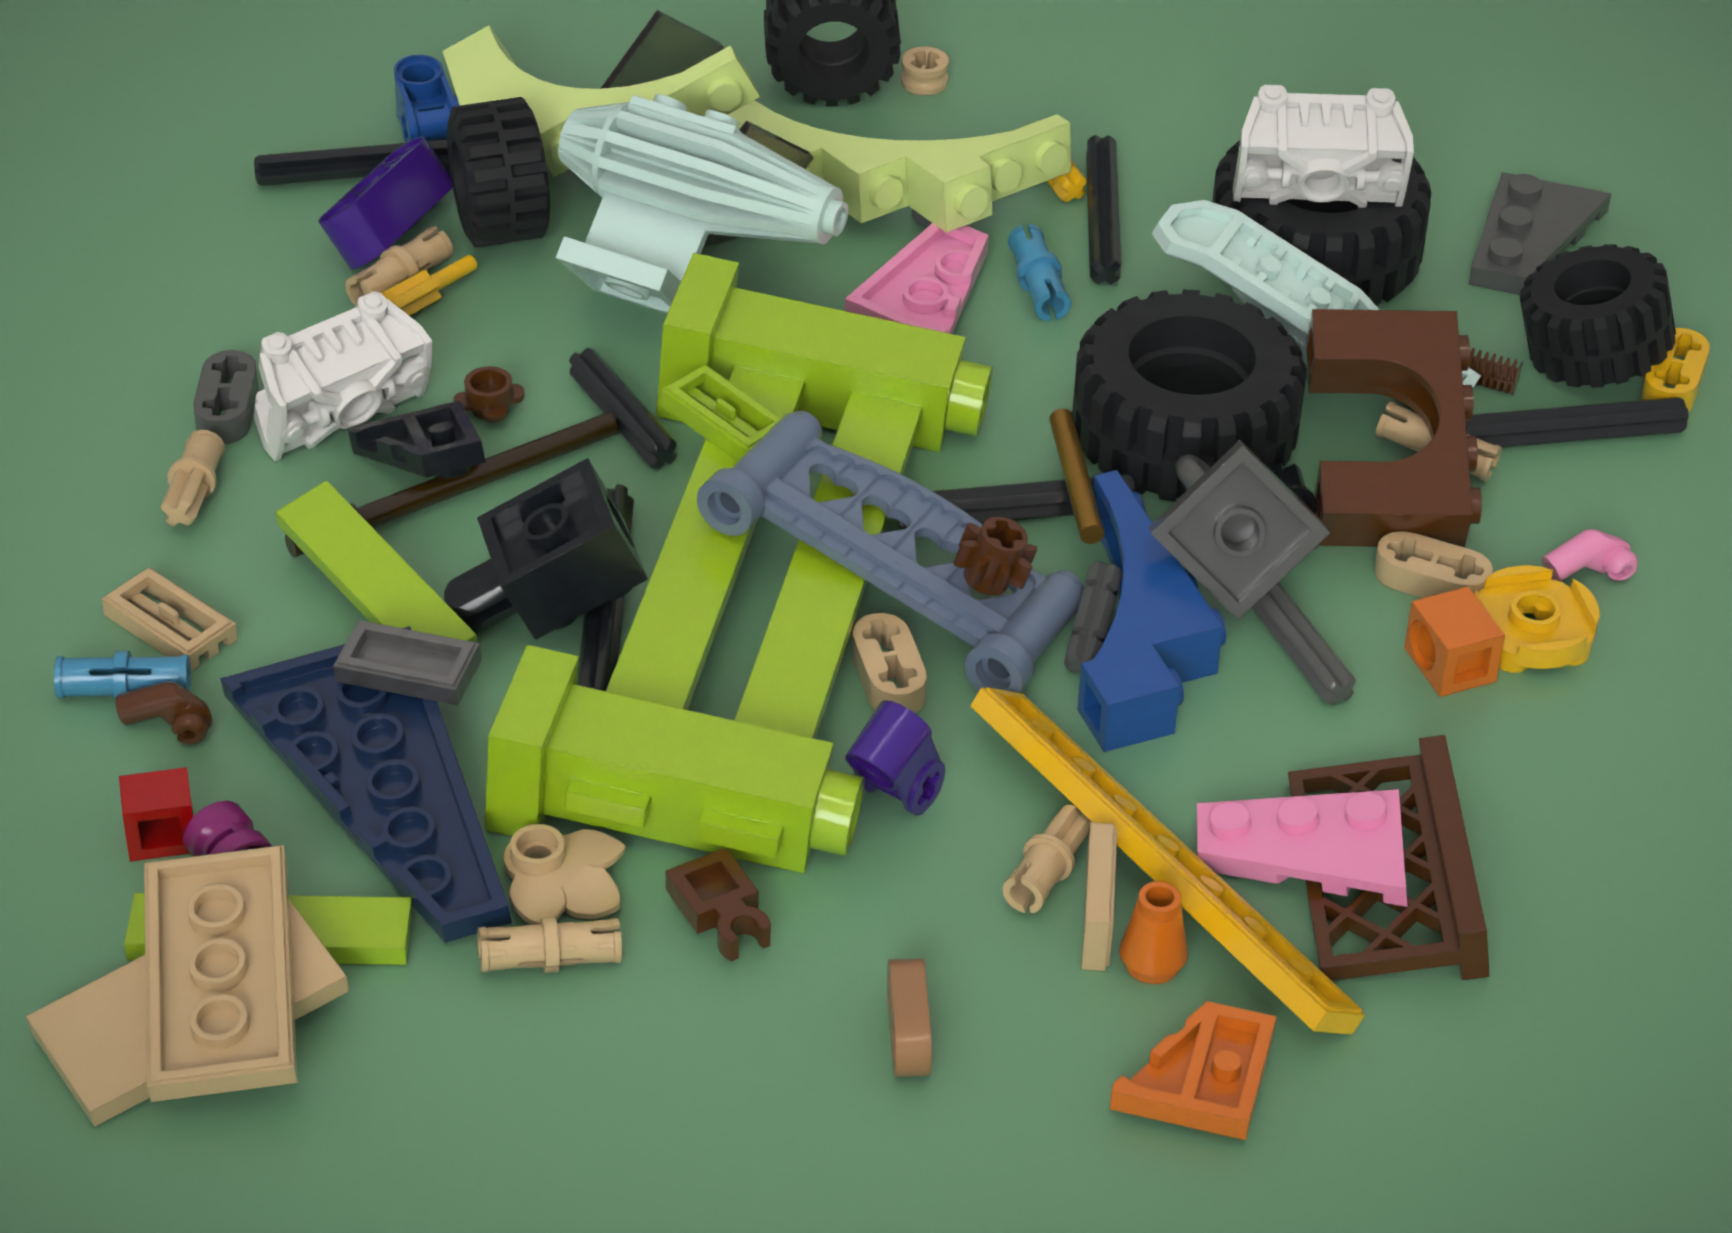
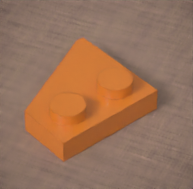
(1204, 1073)

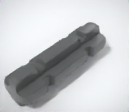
(1093, 614)

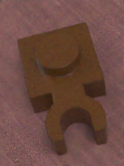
(719, 895)

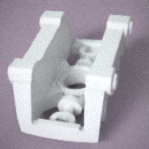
(1324, 148)
(339, 374)

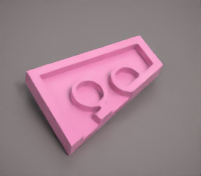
(925, 280)
(1315, 838)

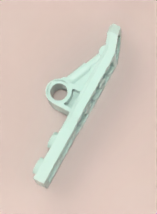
(1260, 267)

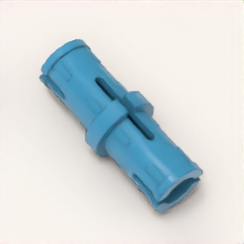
(1039, 272)
(117, 674)

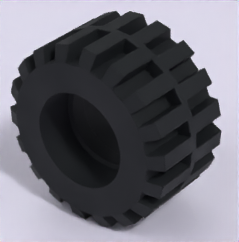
(837, 67)
(498, 172)
(1598, 315)

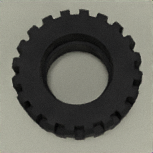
(1367, 246)
(1184, 381)

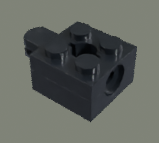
(550, 555)

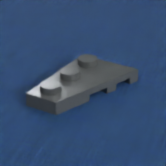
(1531, 225)

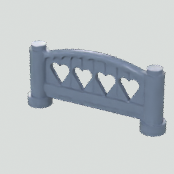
(775, 484)

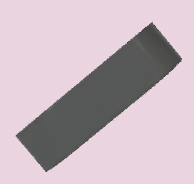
(236, 398)

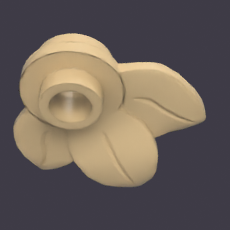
(562, 873)

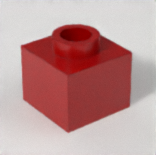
(156, 812)

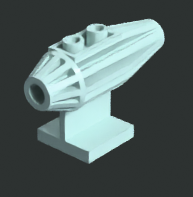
(673, 182)

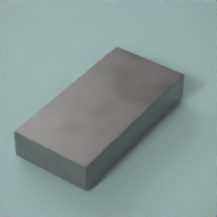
(408, 662)

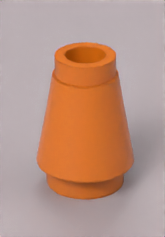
(1155, 936)

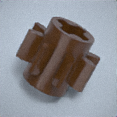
(995, 555)

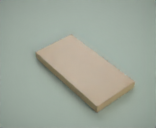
(218, 974)
(100, 1029)

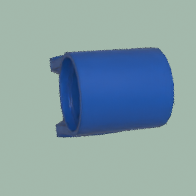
(422, 98)

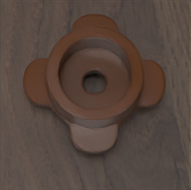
(489, 393)

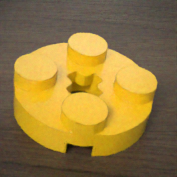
(1564, 617)

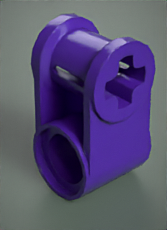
(898, 757)

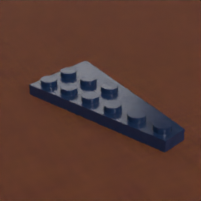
(385, 778)

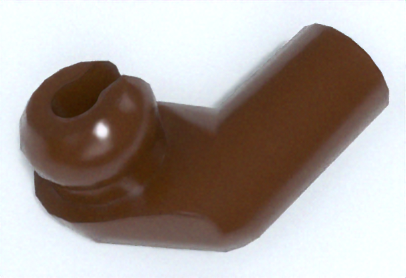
(171, 702)

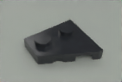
(422, 442)

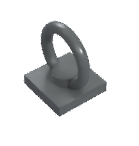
(1237, 527)

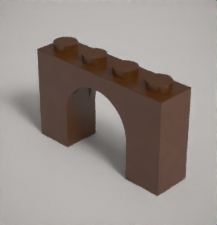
(1420, 363)

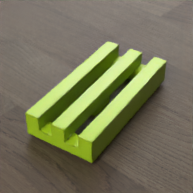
(717, 419)

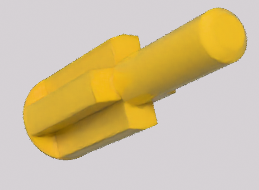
(423, 289)

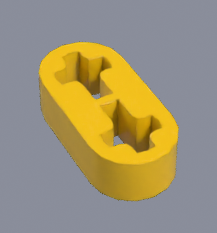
(1683, 374)

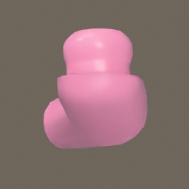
(1595, 551)

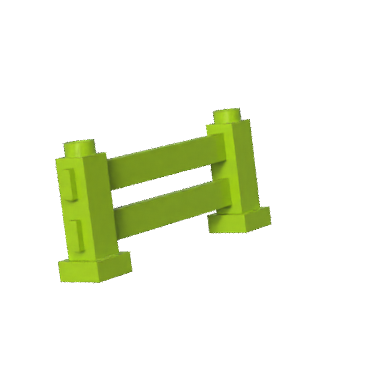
(636, 751)

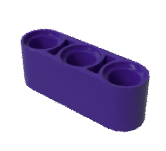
(386, 202)

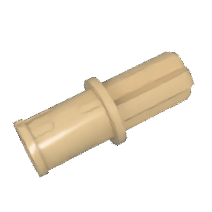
(192, 477)
(1046, 860)

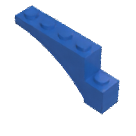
(1158, 635)

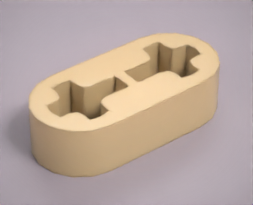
(1430, 565)
(900, 662)

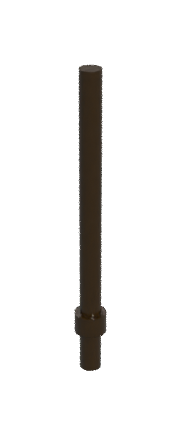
(495, 468)

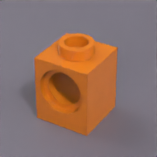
(1454, 641)

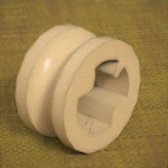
(924, 70)

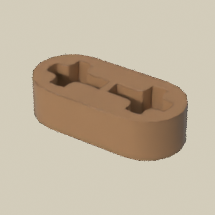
(909, 1017)

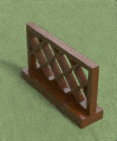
(1446, 868)

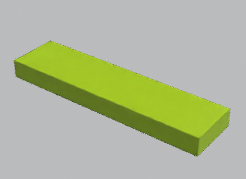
(366, 565)
(348, 927)

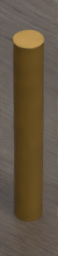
(1076, 476)

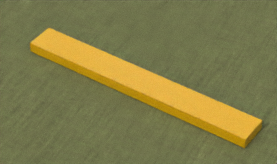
(1169, 860)

